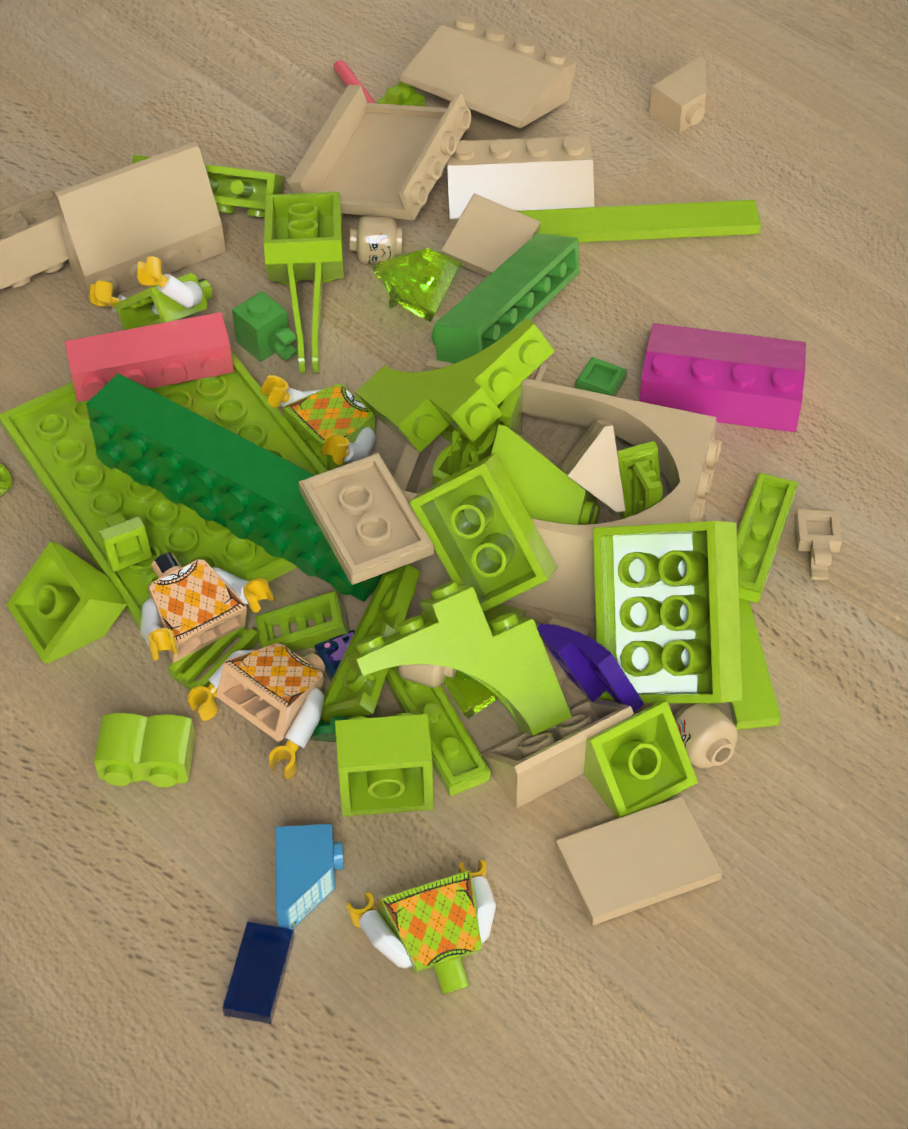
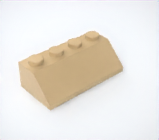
(521, 173)

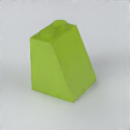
(542, 484)

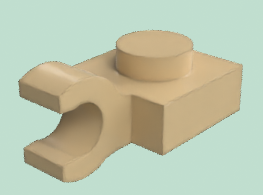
(820, 534)

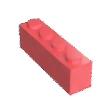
(151, 354)

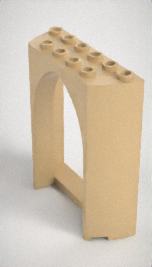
(685, 452)

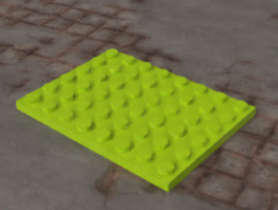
(61, 453)

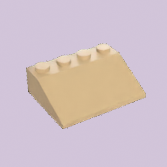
(493, 71)
(138, 212)
(31, 239)

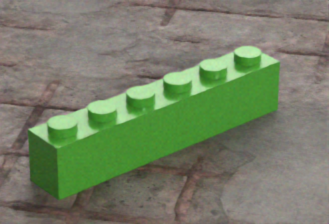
(507, 297)

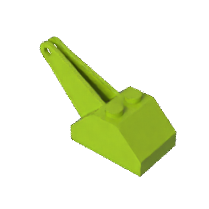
(304, 244)

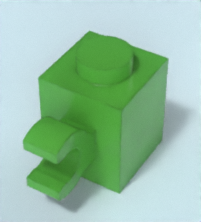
(263, 328)

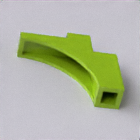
(456, 395)
(457, 636)

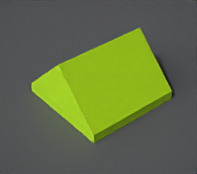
(639, 761)

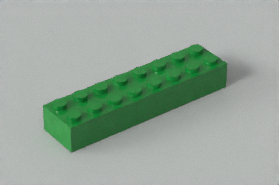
(215, 476)

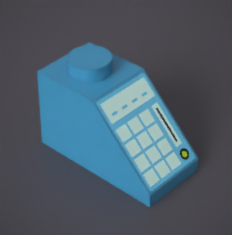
(304, 870)

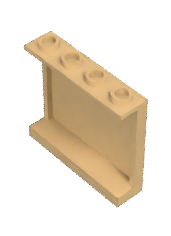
(381, 154)

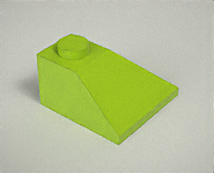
(64, 603)

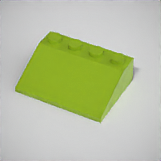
(671, 609)

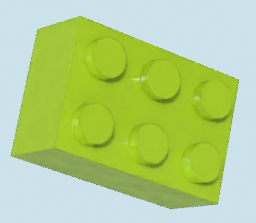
(484, 533)

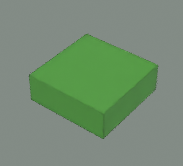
(601, 377)

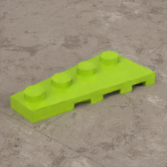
(356, 694)

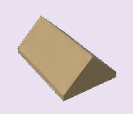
(596, 466)
(539, 763)

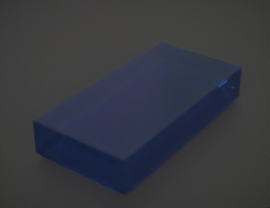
(258, 972)

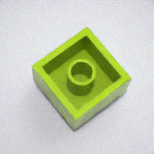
(384, 764)

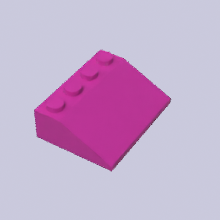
(725, 376)

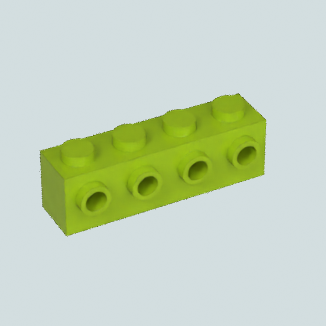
(239, 187)

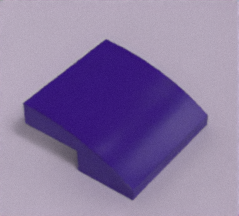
(589, 665)

